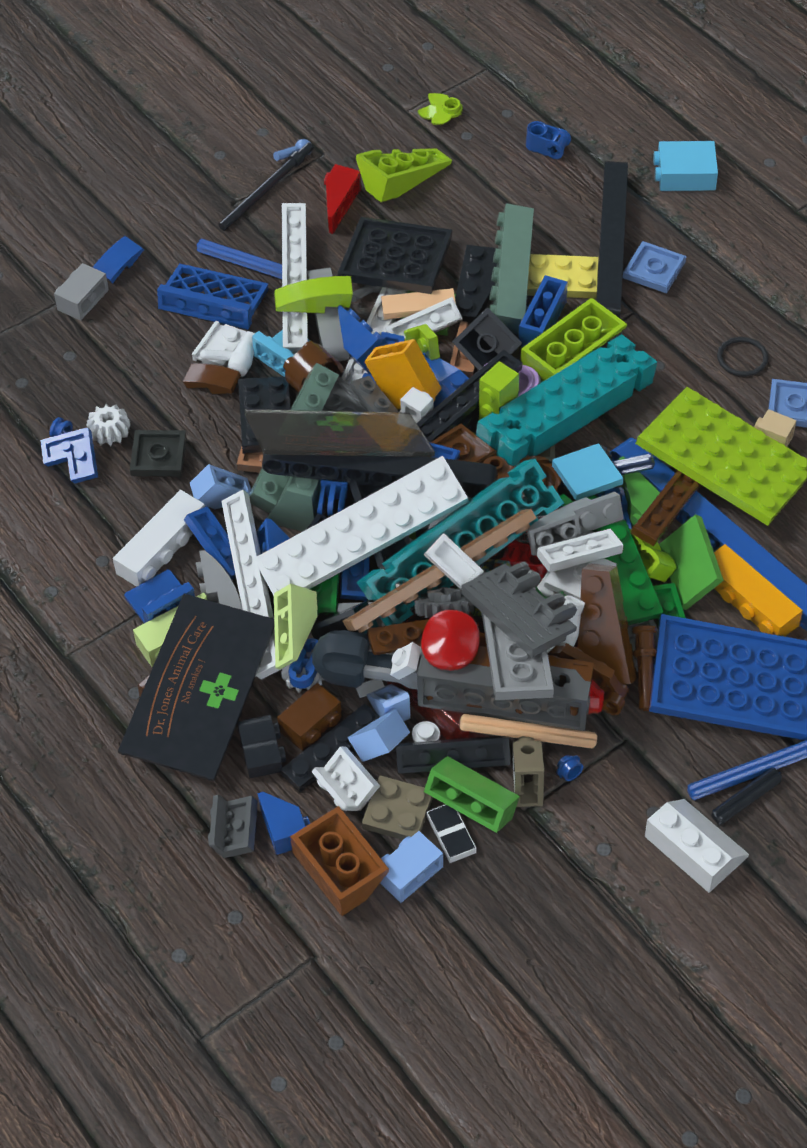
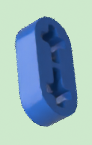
(302, 662)

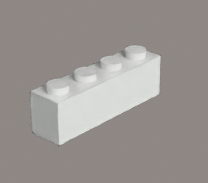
(157, 540)

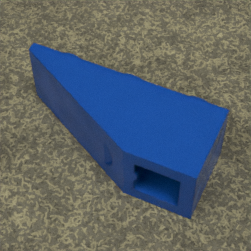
(357, 336)

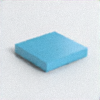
(587, 472)

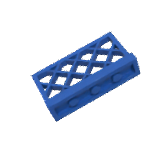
(211, 305)

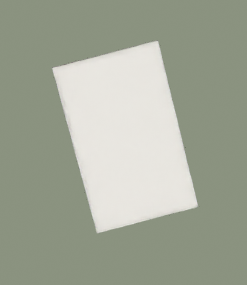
(369, 686)

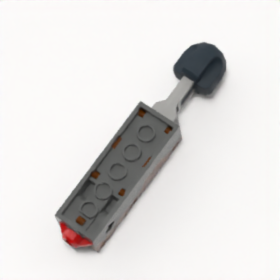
(348, 659)

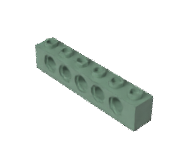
(310, 398)

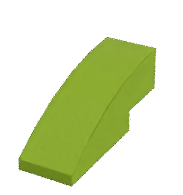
(314, 295)

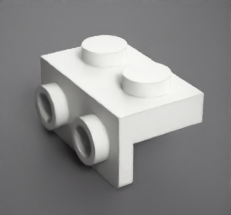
(346, 780)

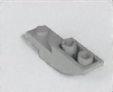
(575, 520)
(218, 584)

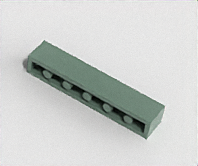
(512, 267)

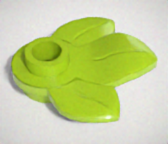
(441, 109)

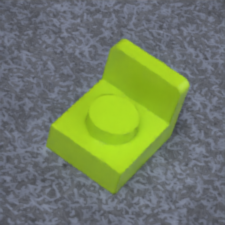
(426, 340)

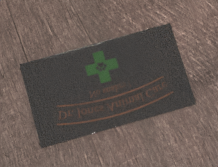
(338, 433)

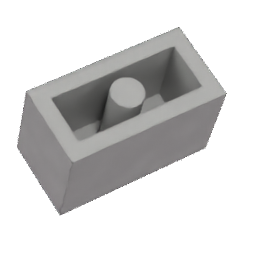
(81, 291)

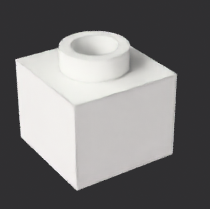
(416, 403)

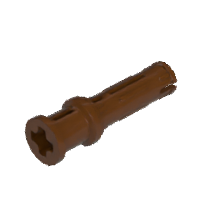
(645, 655)

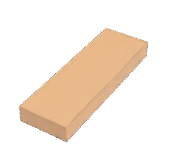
(410, 303)

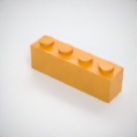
(755, 595)

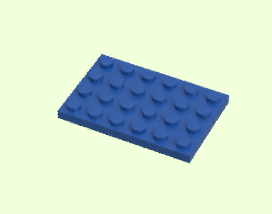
(730, 677)

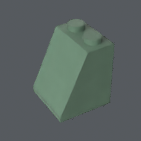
(297, 504)

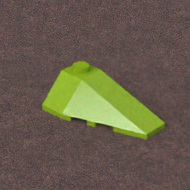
(396, 173)

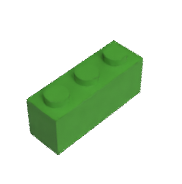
(471, 794)

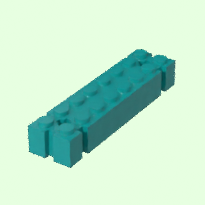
(567, 401)
(462, 526)

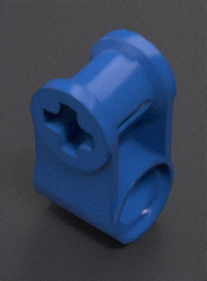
(545, 139)

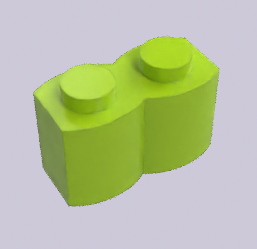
(657, 563)

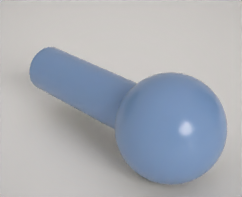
(285, 153)

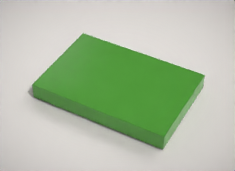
(695, 561)

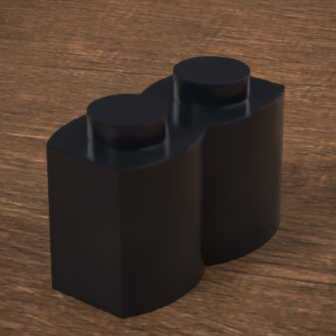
(260, 746)

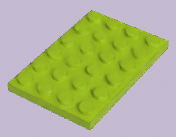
(725, 455)

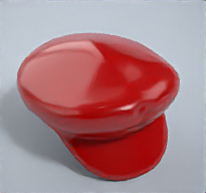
(450, 640)

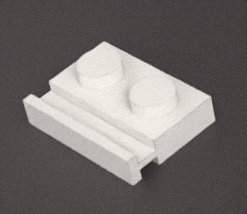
(219, 338)

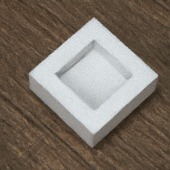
(405, 660)

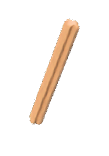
(537, 731)

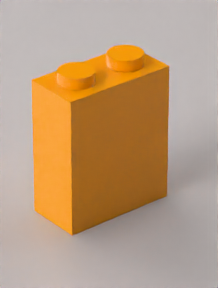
(400, 368)

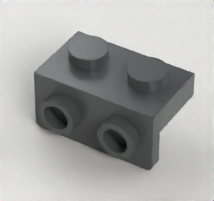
(371, 395)
(233, 825)

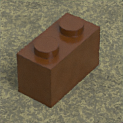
(310, 716)

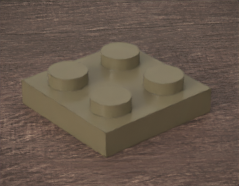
(397, 809)

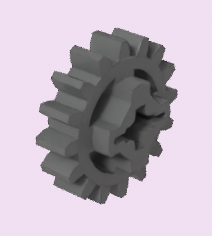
(440, 600)

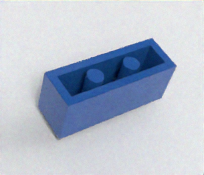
(543, 309)

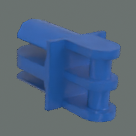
(333, 490)

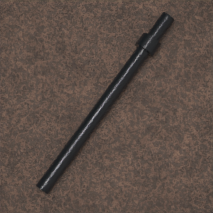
(294, 160)

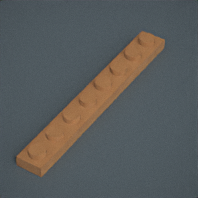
(431, 576)

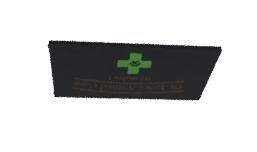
(197, 687)

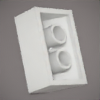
(694, 843)

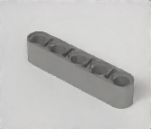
(328, 323)

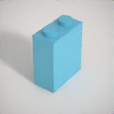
(686, 165)

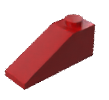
(341, 190)

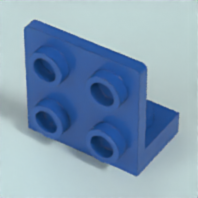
(157, 595)

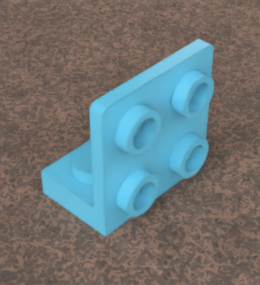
(271, 351)

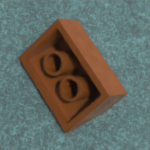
(339, 860)

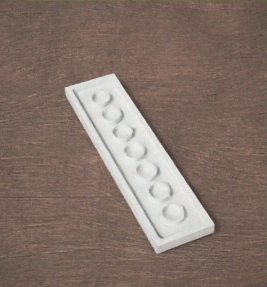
(363, 528)

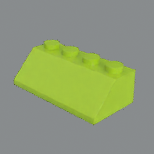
(571, 339)

